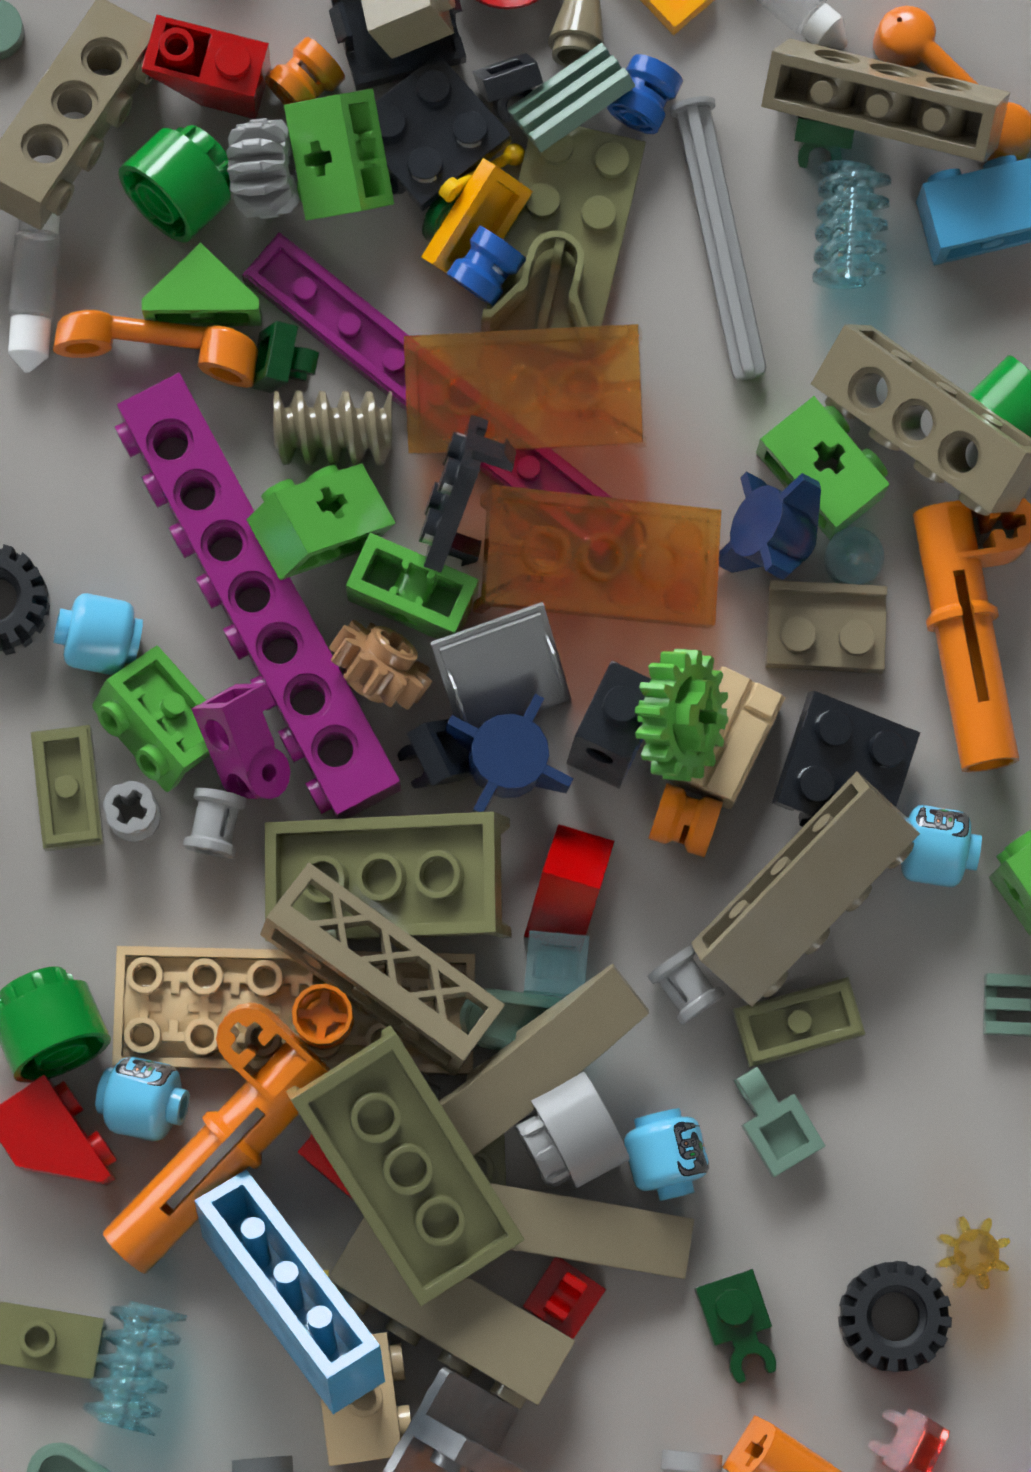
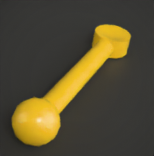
(512, 155)

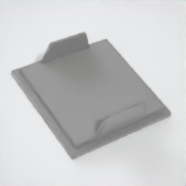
(501, 666)

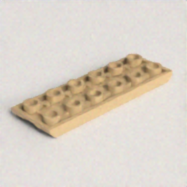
(178, 996)

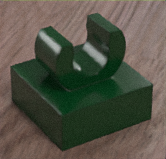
(820, 134)
(281, 359)

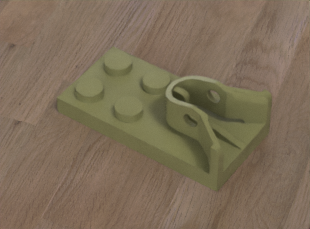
(568, 232)
(416, 870)
(406, 1167)

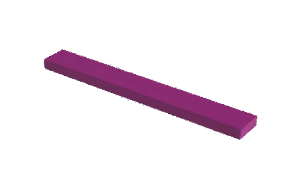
(376, 350)

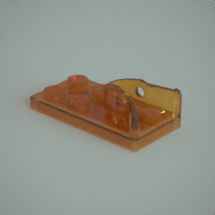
(529, 384)
(600, 557)

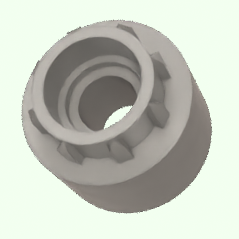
(571, 1134)

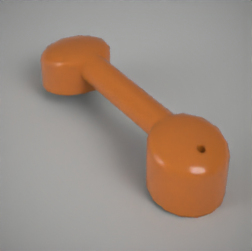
(908, 38)
(222, 355)

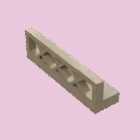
(366, 985)

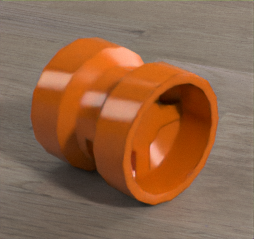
(305, 74)
(685, 820)
(320, 1007)

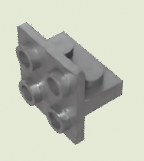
(455, 1430)

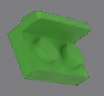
(153, 717)

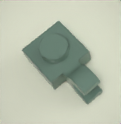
(780, 1129)

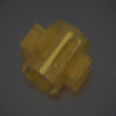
(956, 1259)

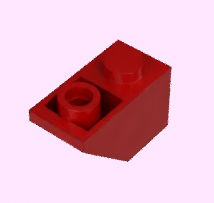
(208, 65)
(46, 1137)

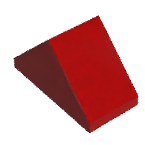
(570, 882)

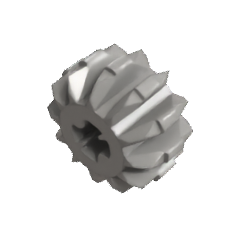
(262, 168)

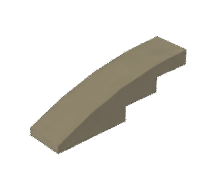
(543, 1057)
(598, 1232)

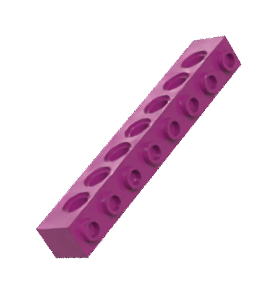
(171, 412)

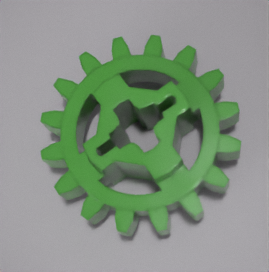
(681, 714)

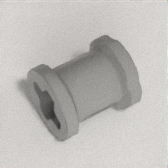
(215, 822)
(136, 829)
(686, 985)

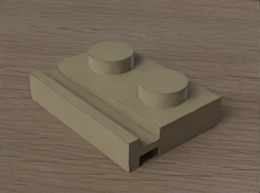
(826, 626)

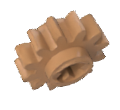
(380, 664)

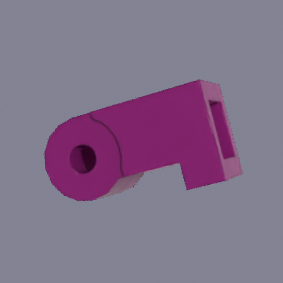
(242, 741)

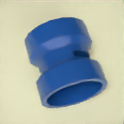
(645, 103)
(486, 266)

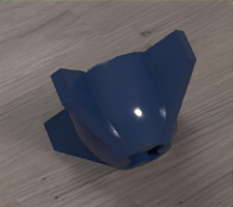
(773, 526)
(508, 755)

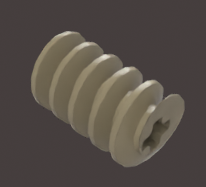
(332, 428)

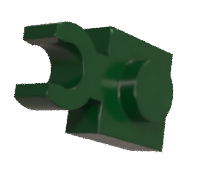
(734, 1313)

